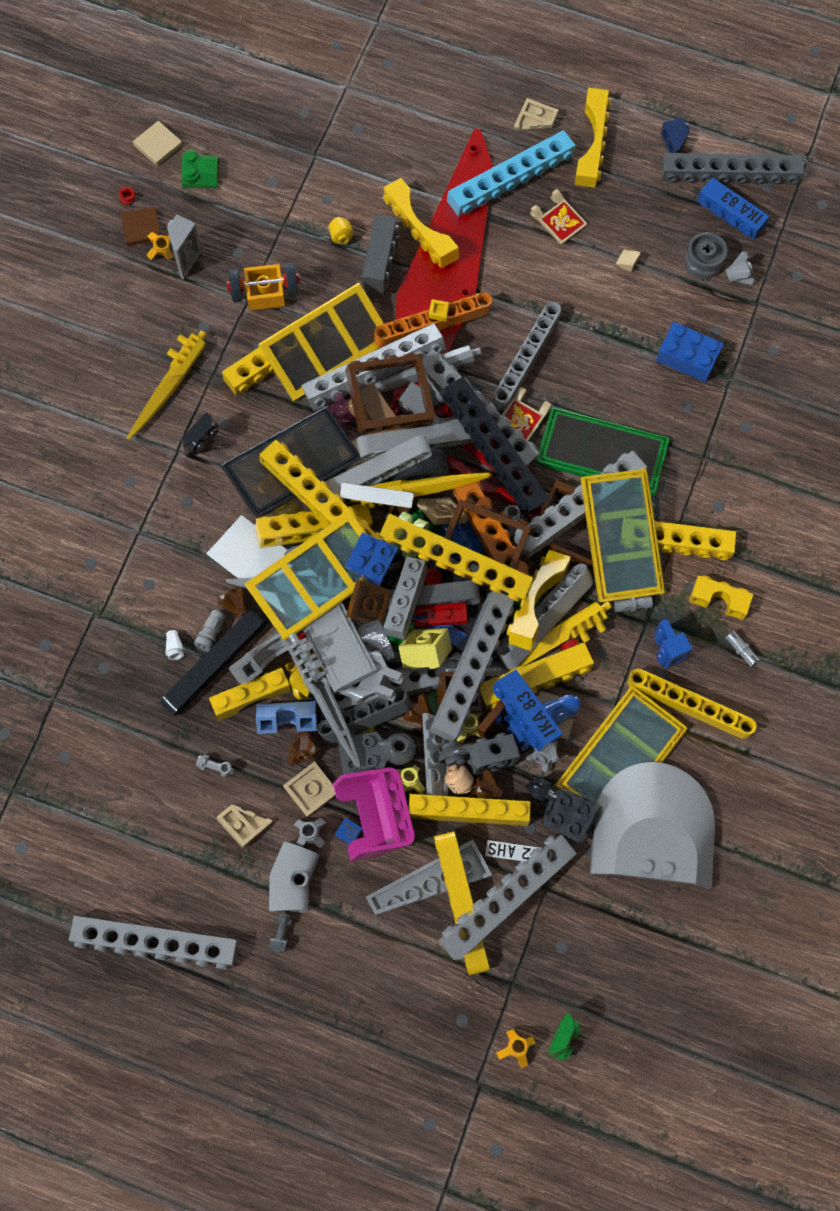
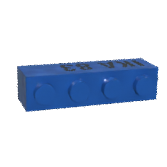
(732, 208)
(527, 710)

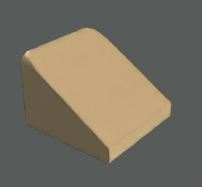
(628, 259)

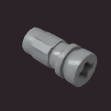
(211, 628)

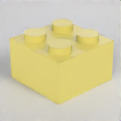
(425, 648)

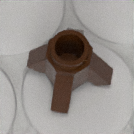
(234, 601)
(419, 706)
(303, 748)
(486, 787)

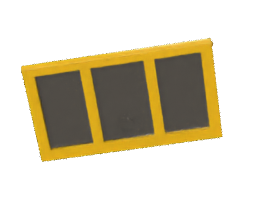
(323, 340)

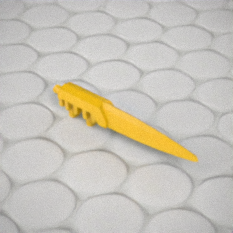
(179, 368)
(428, 485)
(570, 628)

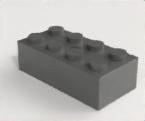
(380, 256)

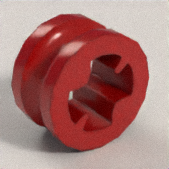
(124, 192)

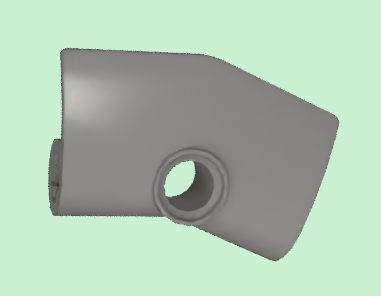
(290, 863)

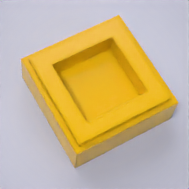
(438, 310)

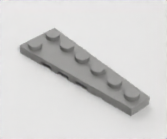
(427, 881)

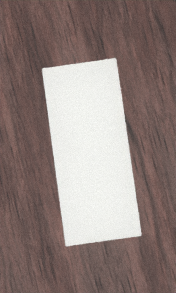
(240, 551)

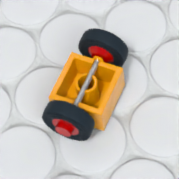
(263, 285)

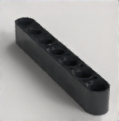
(213, 662)

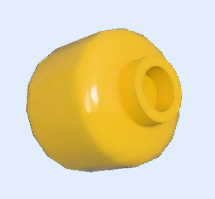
(340, 230)

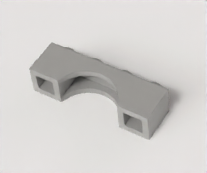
(412, 403)
(253, 662)

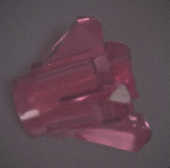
(340, 409)

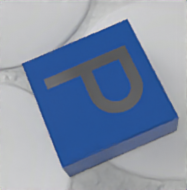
(348, 831)

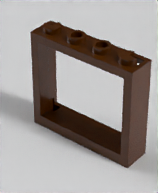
(390, 423)
(561, 489)
(503, 518)

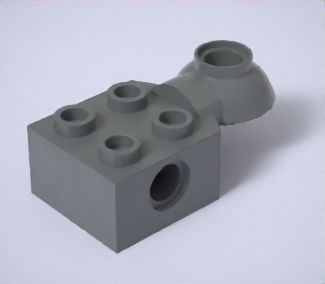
(375, 752)
(480, 754)

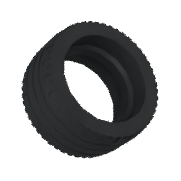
(431, 467)

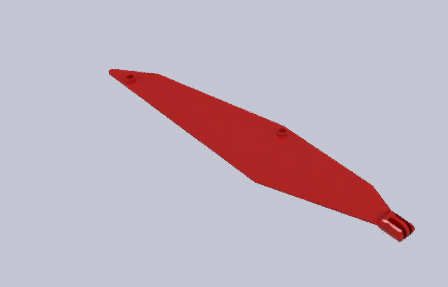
(448, 284)

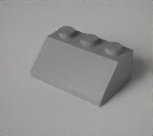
(184, 243)

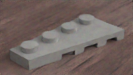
(434, 771)

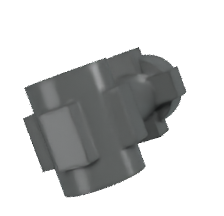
(279, 944)

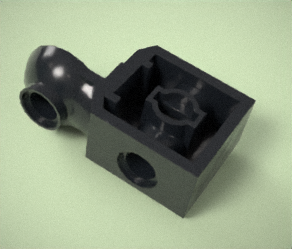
(566, 810)

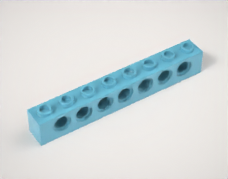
(502, 173)

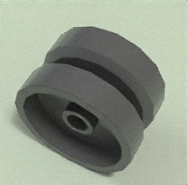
(705, 255)

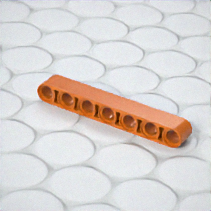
(455, 308)

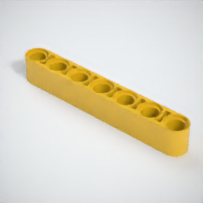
(700, 702)
(459, 895)

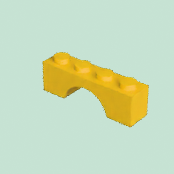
(233, 700)

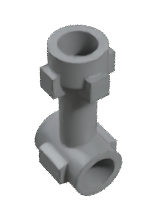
(225, 767)

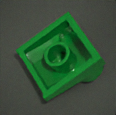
(199, 170)
(566, 1032)

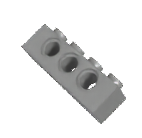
(405, 598)

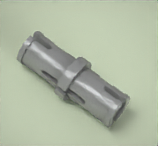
(632, 604)
(742, 648)

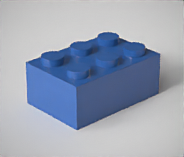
(689, 352)

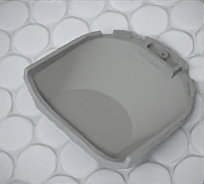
(654, 827)

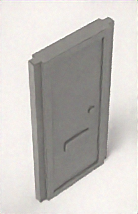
(339, 649)

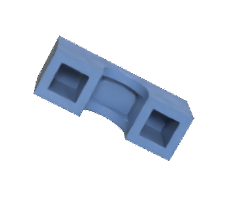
(300, 714)

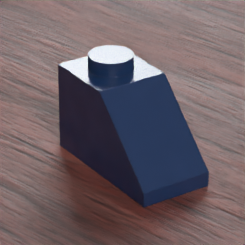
(675, 134)

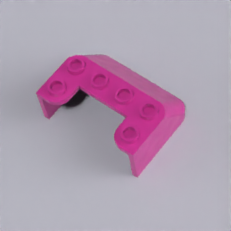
(381, 811)

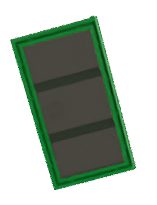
(588, 445)

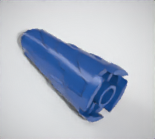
(558, 709)

